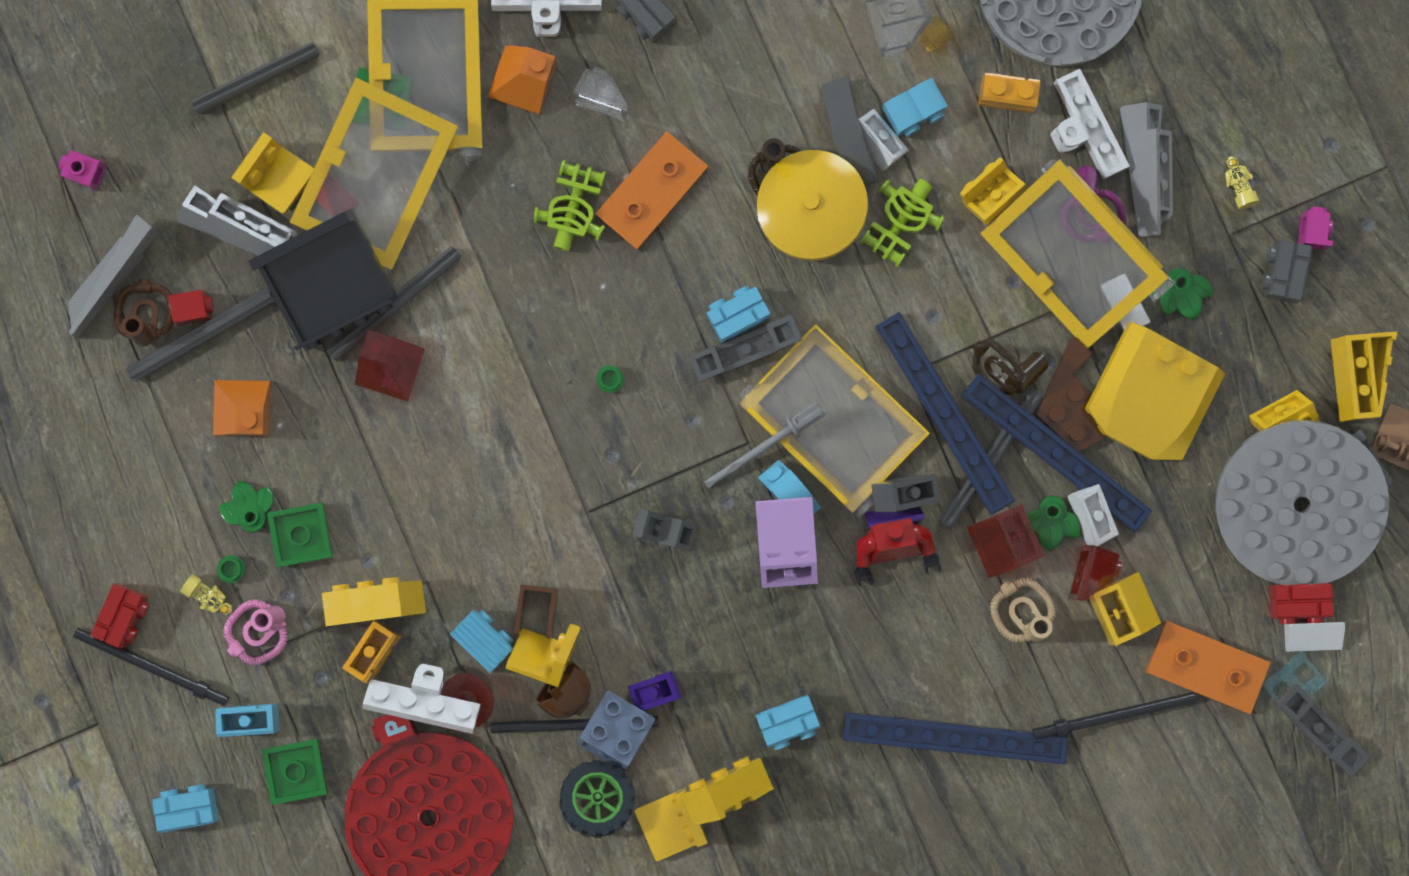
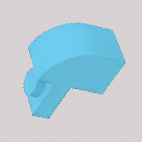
(785, 484)

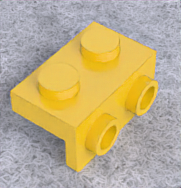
(992, 191)

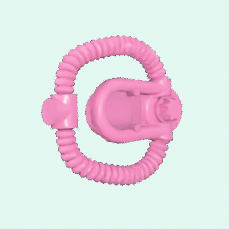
(263, 619)

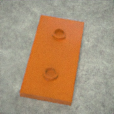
(651, 190)
(1207, 667)

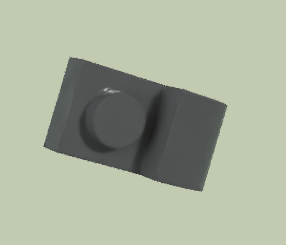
(664, 530)

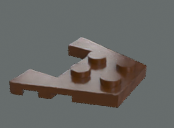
(1066, 400)

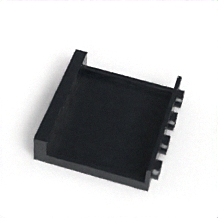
(326, 279)

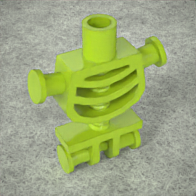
(916, 198)
(566, 231)

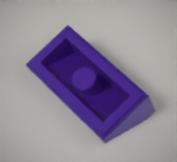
(882, 517)

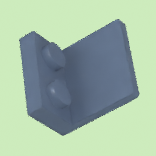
(616, 730)

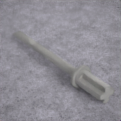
(796, 424)

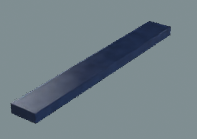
(945, 414)
(1054, 450)
(953, 738)

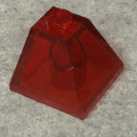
(388, 365)
(1093, 571)

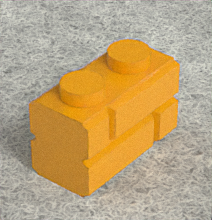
(1009, 93)
(372, 651)

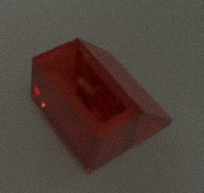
(1005, 541)

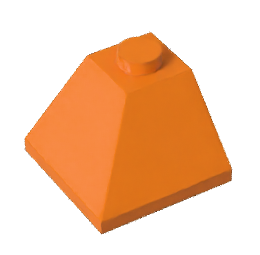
(523, 78)
(241, 408)

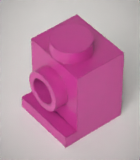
(90, 173)
(1316, 228)

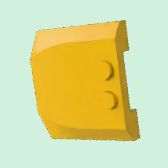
(1153, 394)

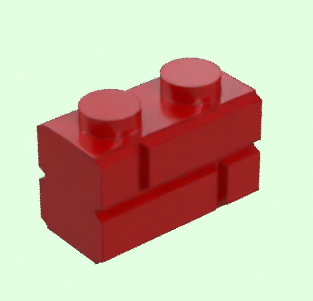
(1301, 601)
(120, 616)

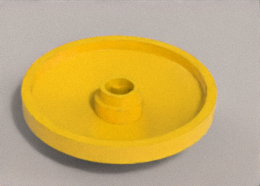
(812, 205)

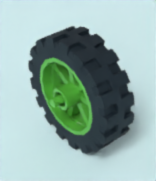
(620, 814)

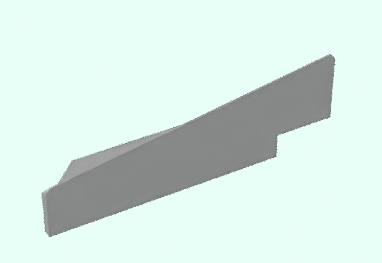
(1150, 165)
(232, 222)
(109, 274)

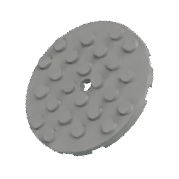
(1060, 30)
(1292, 462)

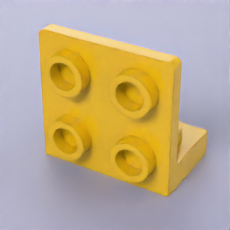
(273, 174)
(1289, 408)
(543, 657)
(669, 826)

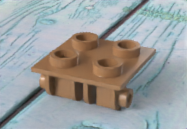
(1393, 437)

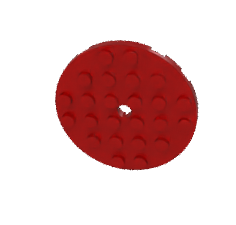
(435, 775)

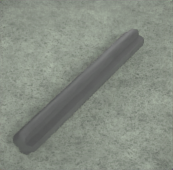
(255, 78)

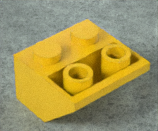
(1124, 609)

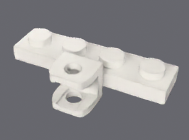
(546, 11)
(1086, 126)
(422, 701)

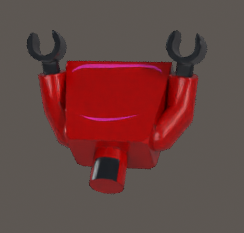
(894, 542)

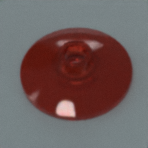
(467, 683)

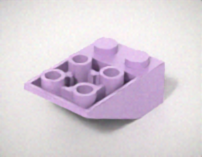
(786, 542)

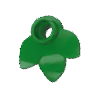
(1186, 297)
(244, 504)
(1053, 526)

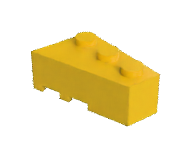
(1361, 373)
(373, 601)
(726, 790)

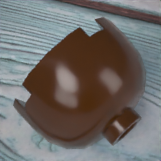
(569, 697)

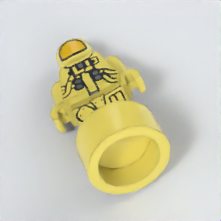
(1238, 178)
(210, 598)

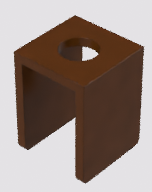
(521, 605)

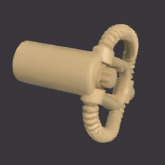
(1039, 627)

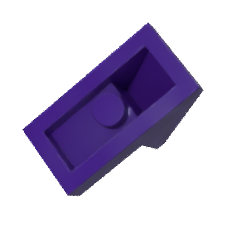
(654, 691)

